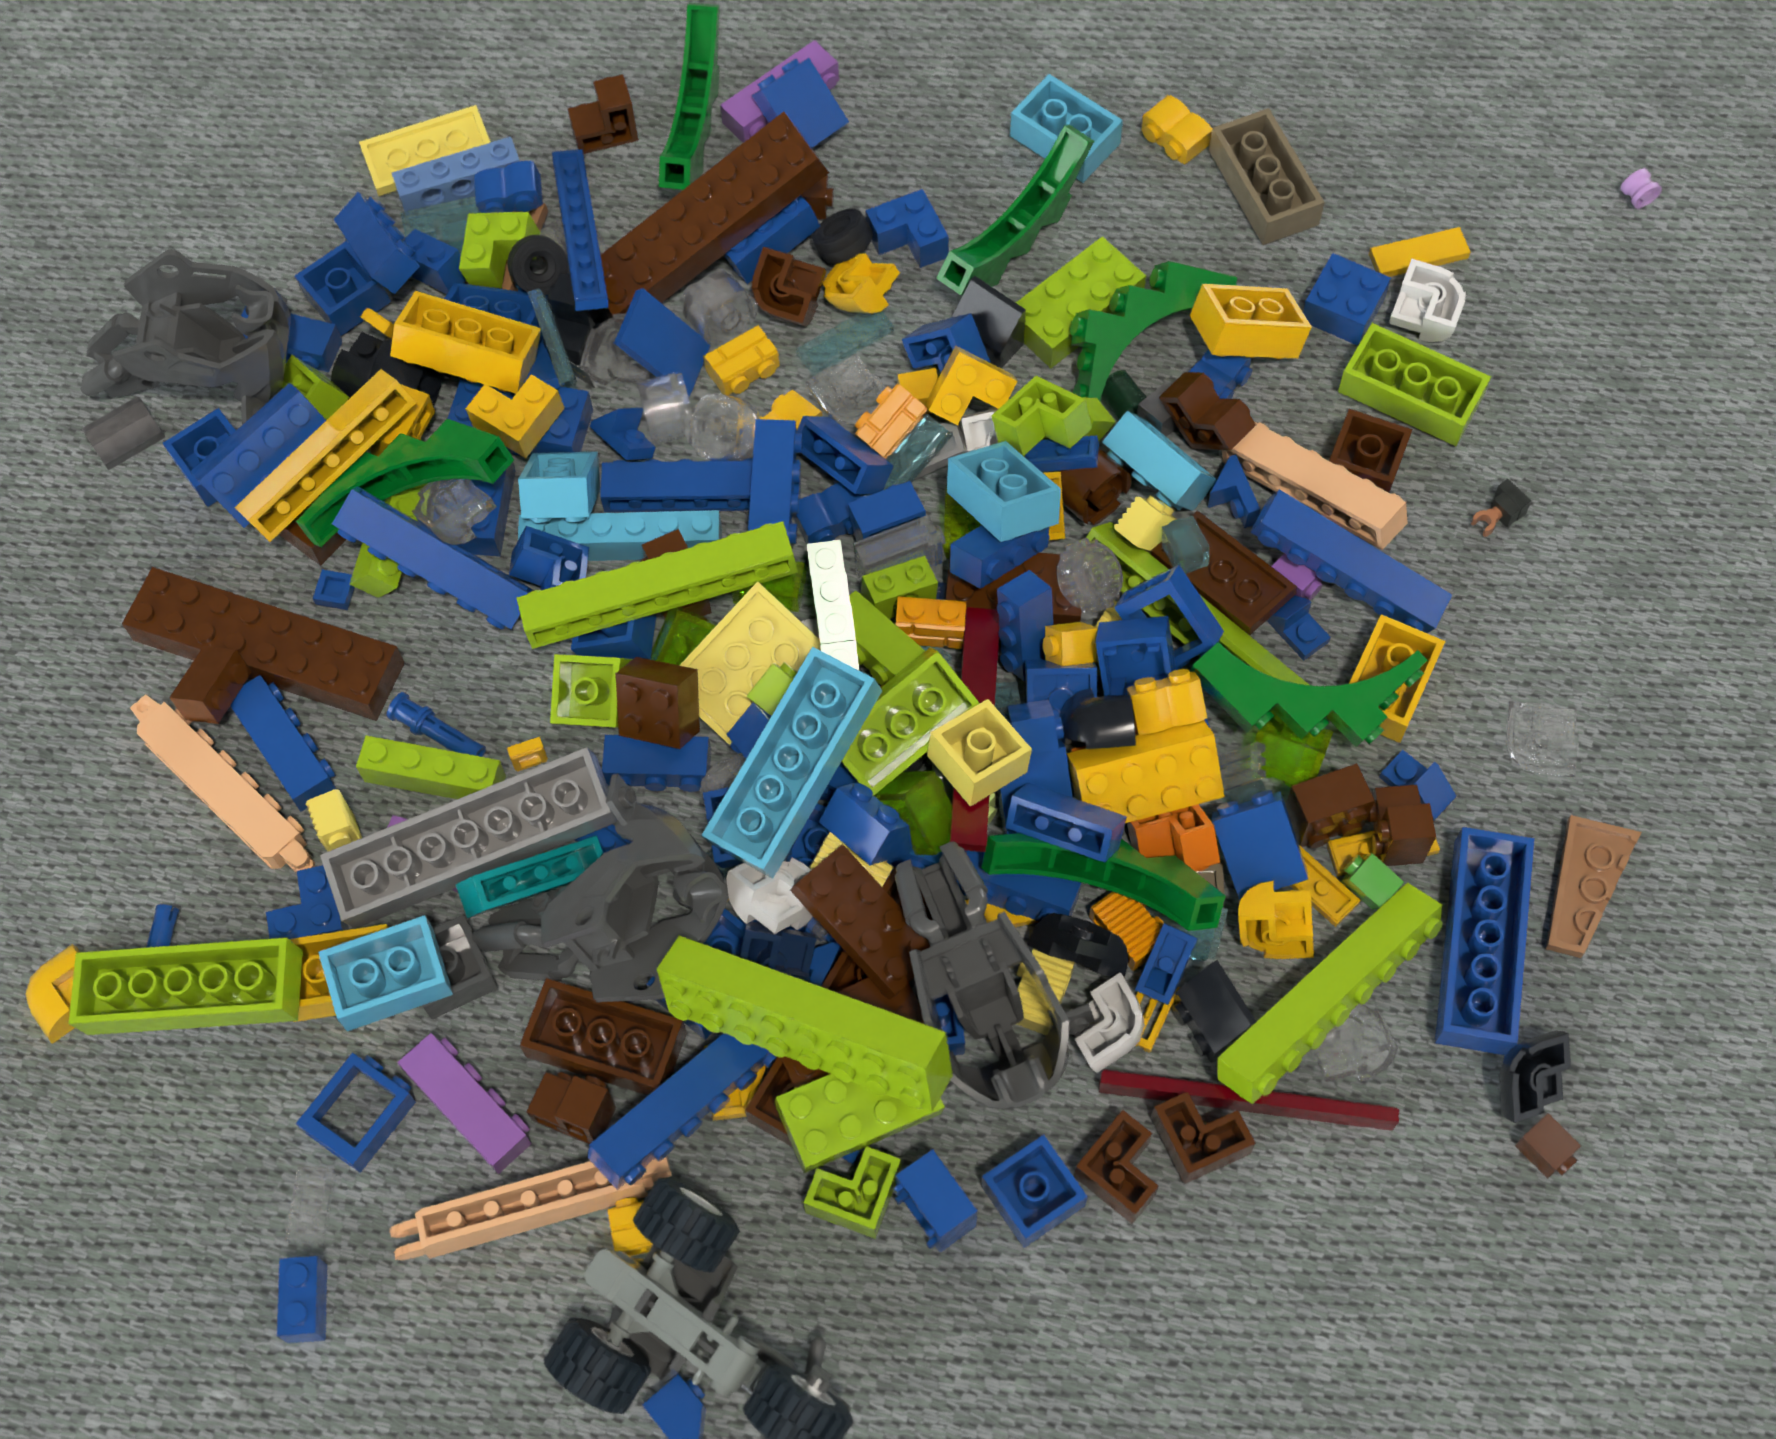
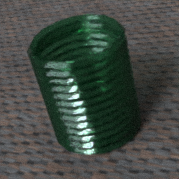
(1122, 393)

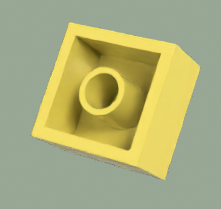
(979, 752)

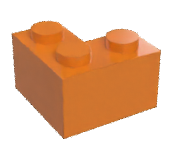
(1180, 833)

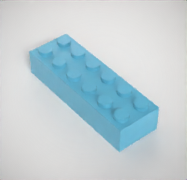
(792, 762)

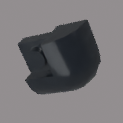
(354, 366)
(407, 374)
(1098, 720)
(1080, 943)
(1533, 1075)

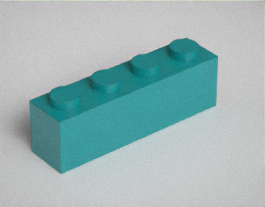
(527, 877)

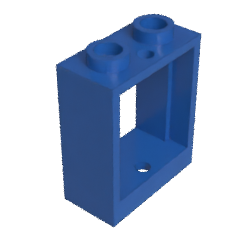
(1189, 602)
(380, 1130)

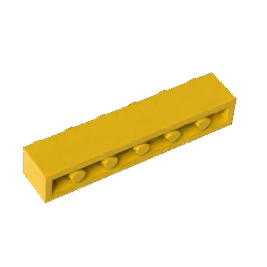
(325, 455)

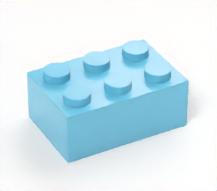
(1054, 104)
(1158, 462)
(559, 486)
(1003, 491)
(385, 973)

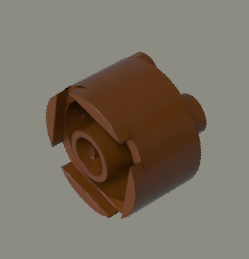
(1095, 491)

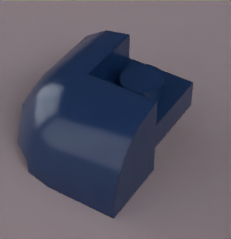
(785, 951)

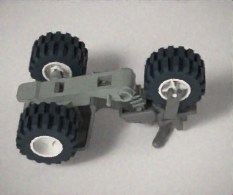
(668, 1308)

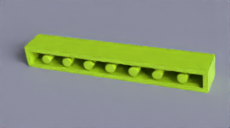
(1141, 566)
(656, 584)
(1329, 993)

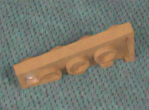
(1587, 877)

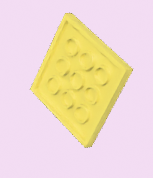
(740, 653)

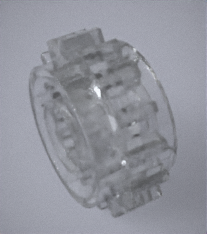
(1089, 575)

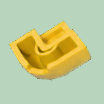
(859, 284)
(1277, 922)
(51, 992)

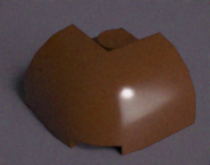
(787, 286)

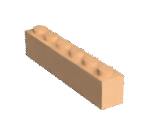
(1321, 485)

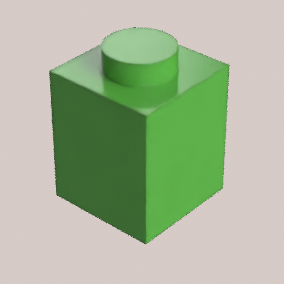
(1371, 880)

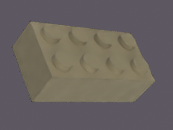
(1266, 176)

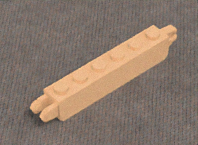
(220, 787)
(517, 1208)

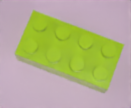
(1077, 286)
(1414, 384)
(904, 715)
(841, 1117)

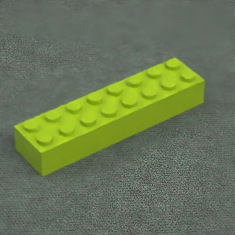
(806, 1023)

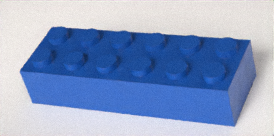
(1485, 941)

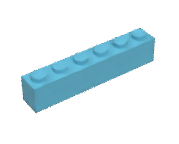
(622, 534)

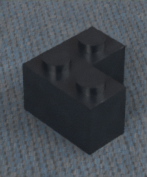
(572, 324)

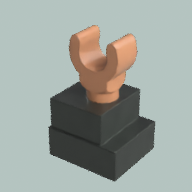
(1507, 507)

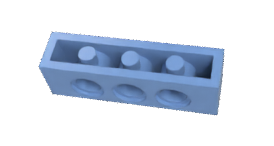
(452, 175)

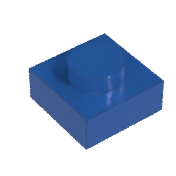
(333, 590)

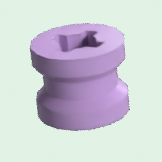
(1641, 188)

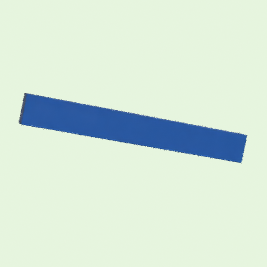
(579, 230)

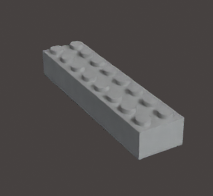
(468, 838)

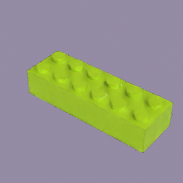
(186, 986)

